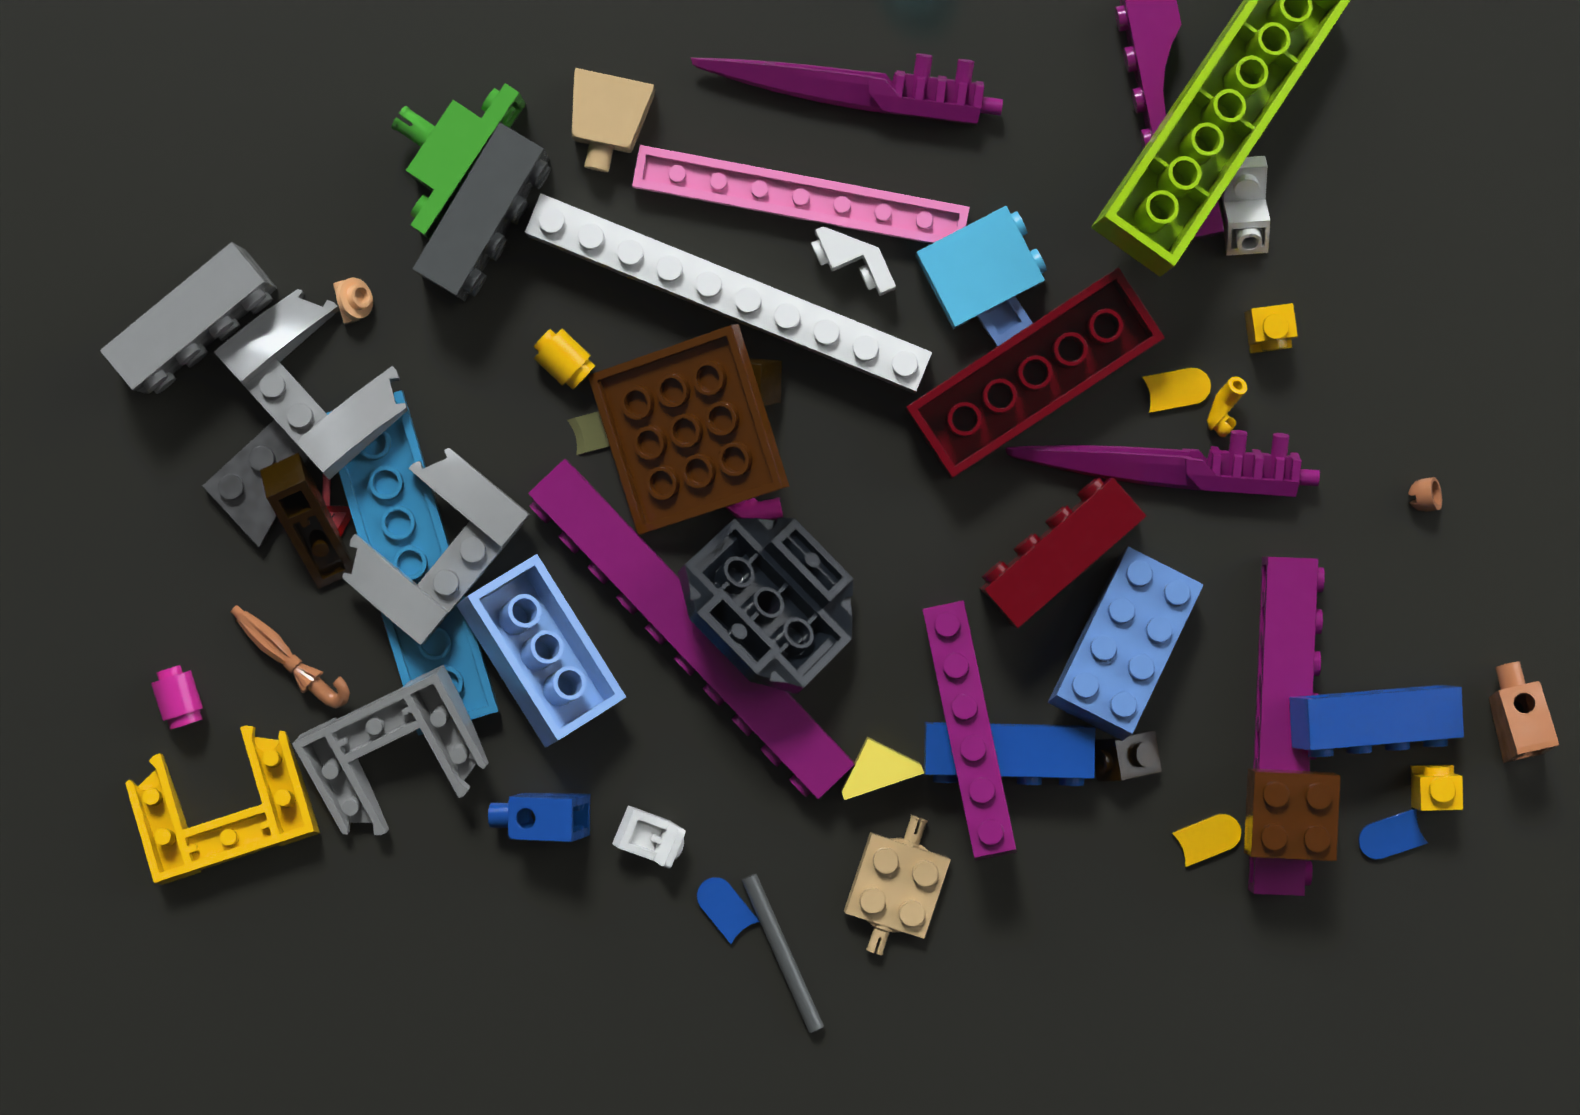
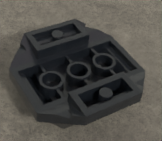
(770, 600)

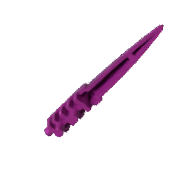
(905, 95)
(1185, 468)

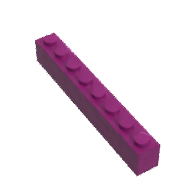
(1283, 671)

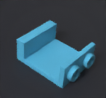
(981, 266)

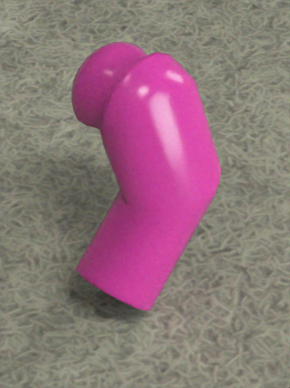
(752, 508)

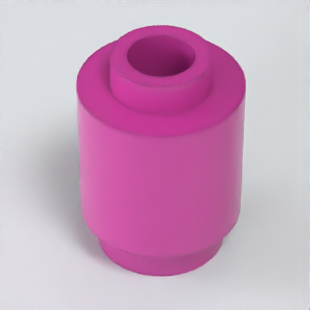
(177, 697)

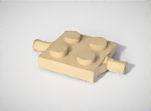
(897, 885)

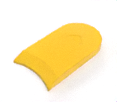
(1177, 388)
(1208, 838)

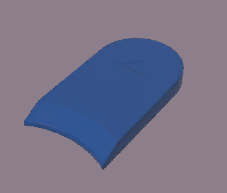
(1391, 835)
(724, 907)

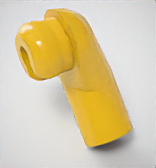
(1223, 403)

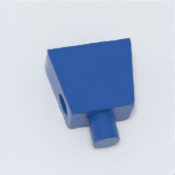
(557, 816)

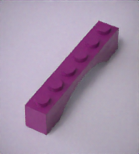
(1150, 33)
(969, 730)

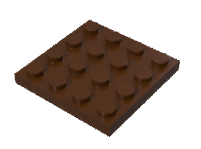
(688, 429)

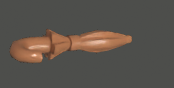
(306, 676)

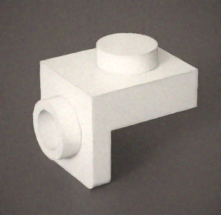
(650, 837)

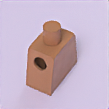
(1521, 733)

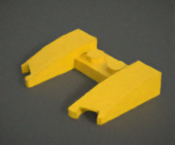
(182, 851)

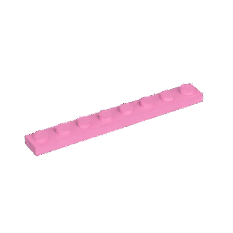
(796, 196)

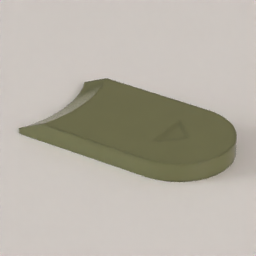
(589, 432)

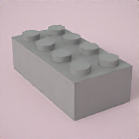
(189, 320)

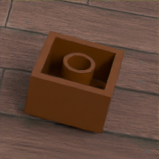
(1292, 814)

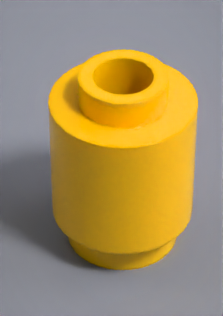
(563, 358)

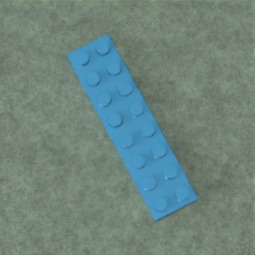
(404, 524)

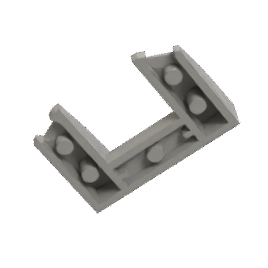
(326, 439)
(425, 605)
(333, 747)

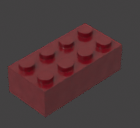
(1062, 552)

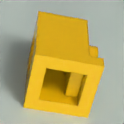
(1270, 327)
(1436, 788)

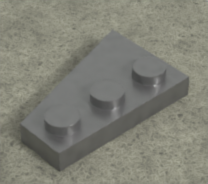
(240, 485)

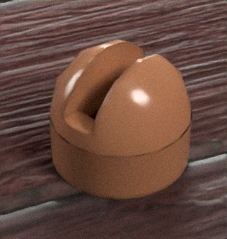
(1427, 494)

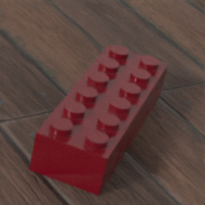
(1034, 373)

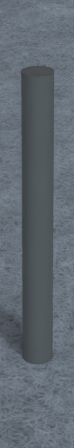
(782, 953)

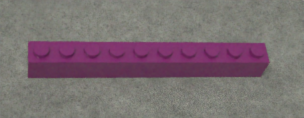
(657, 593)

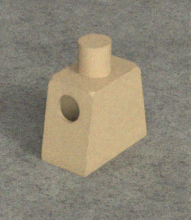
(608, 114)

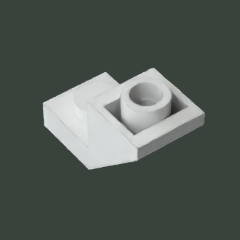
(1246, 210)
(843, 250)

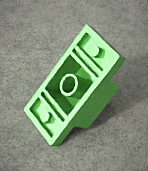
(452, 150)

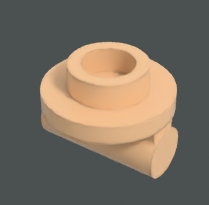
(353, 299)

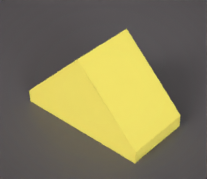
(876, 768)

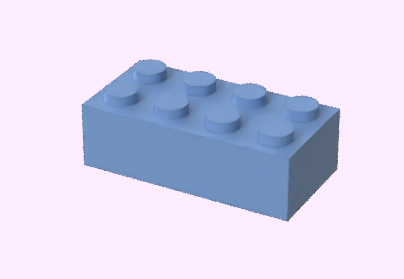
(1125, 643)

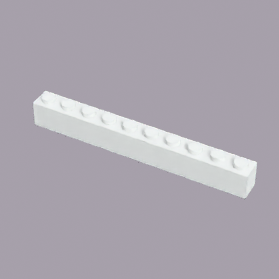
(727, 293)

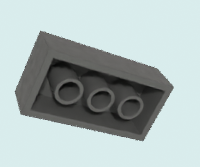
(483, 212)

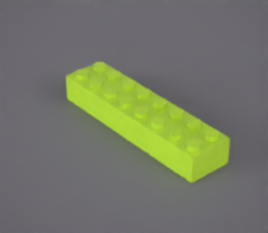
(1213, 127)

